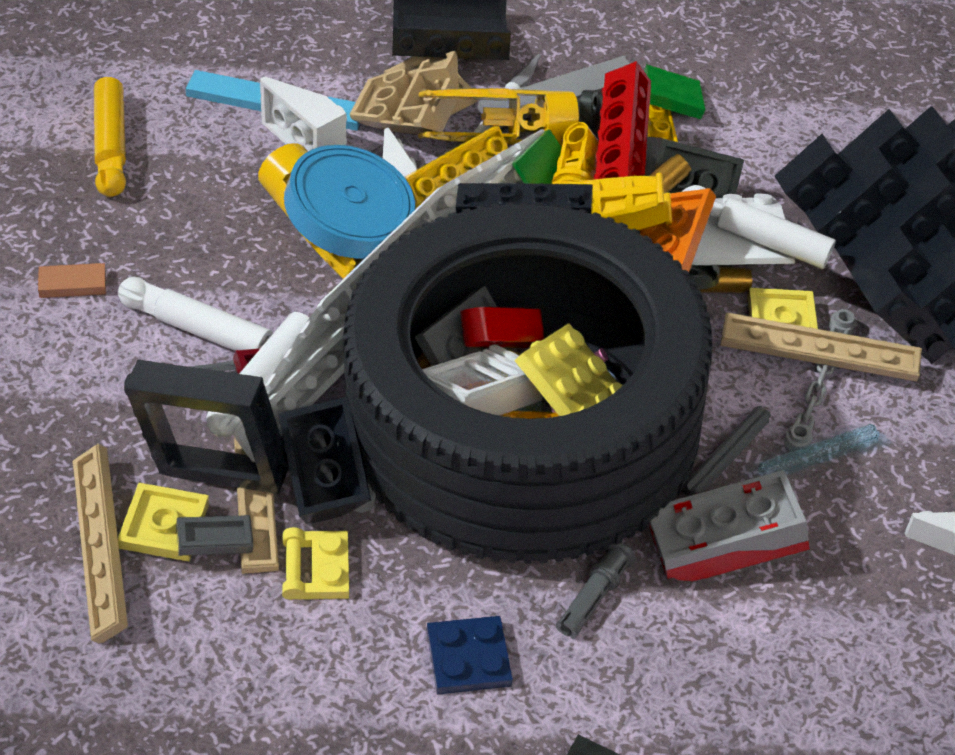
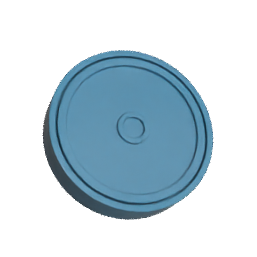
(346, 199)

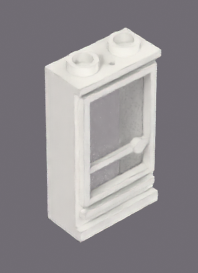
(486, 381)

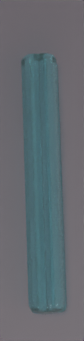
(821, 451)

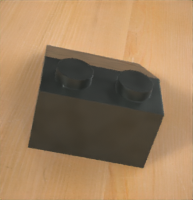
(707, 167)

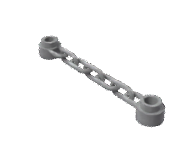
(841, 322)

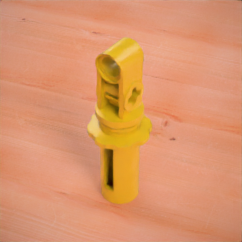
(577, 155)

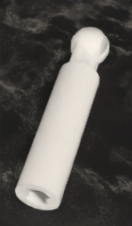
(772, 231)
(192, 315)
(261, 365)

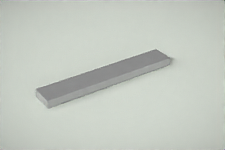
(584, 79)

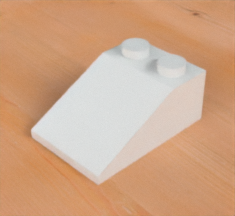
(301, 115)

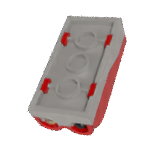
(730, 528)

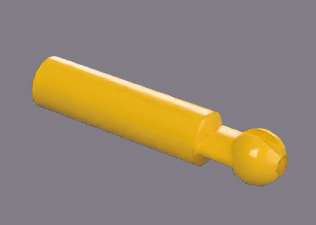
(109, 136)

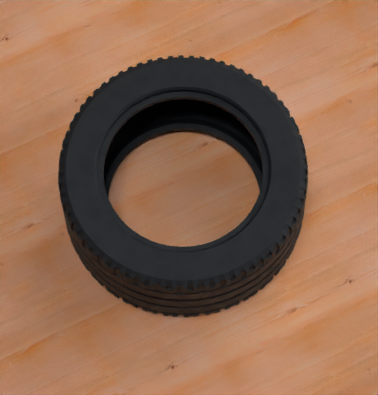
(520, 482)

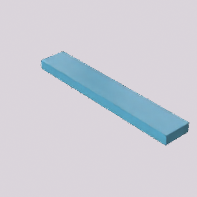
(242, 93)

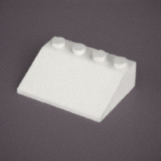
(728, 248)

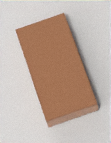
(72, 280)

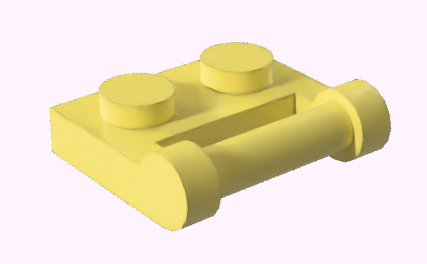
(329, 564)

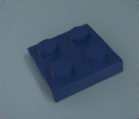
(469, 655)

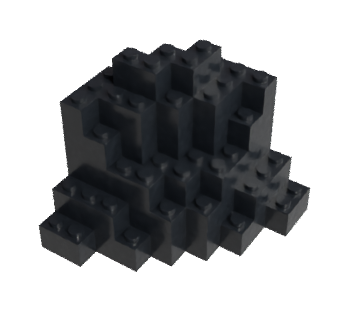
(891, 218)

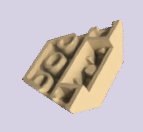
(394, 100)

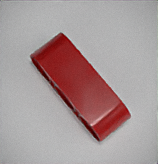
(501, 327)

